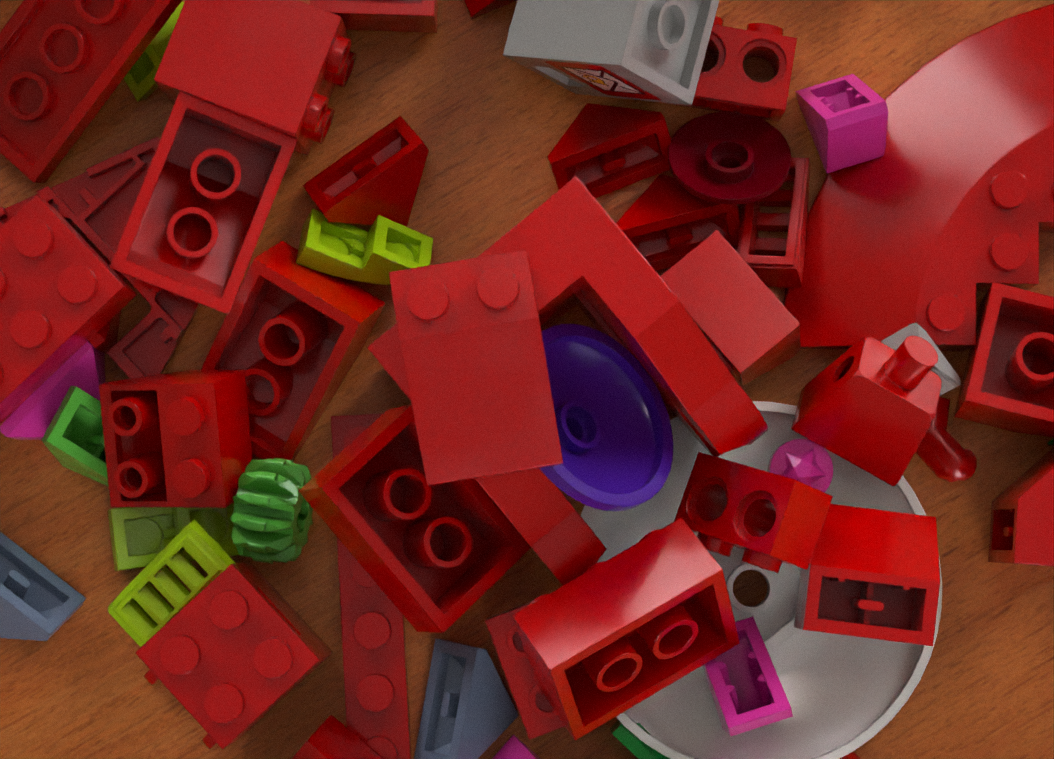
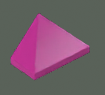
(35, 414)

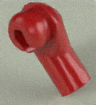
(942, 452)

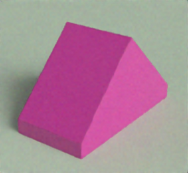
(845, 121)
(746, 684)

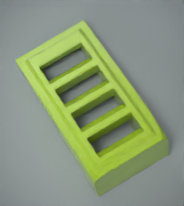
(142, 609)

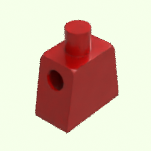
(873, 405)

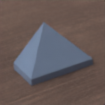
(32, 596)
(462, 704)

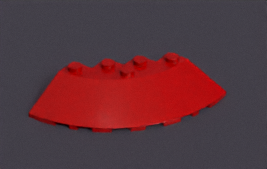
(946, 203)

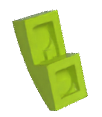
(361, 254)
(144, 532)

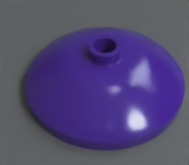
(607, 419)

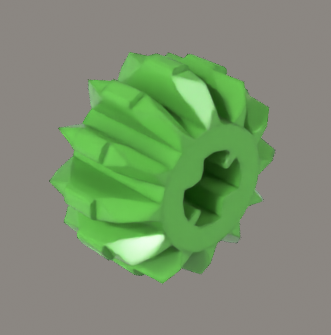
(270, 512)

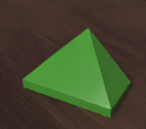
(77, 435)

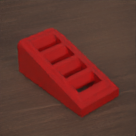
(778, 260)

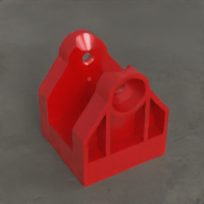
(590, 262)

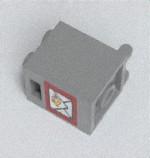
(615, 45)

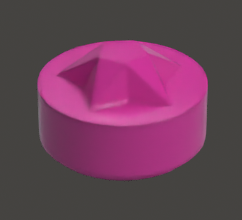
(803, 462)

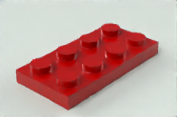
(62, 68)

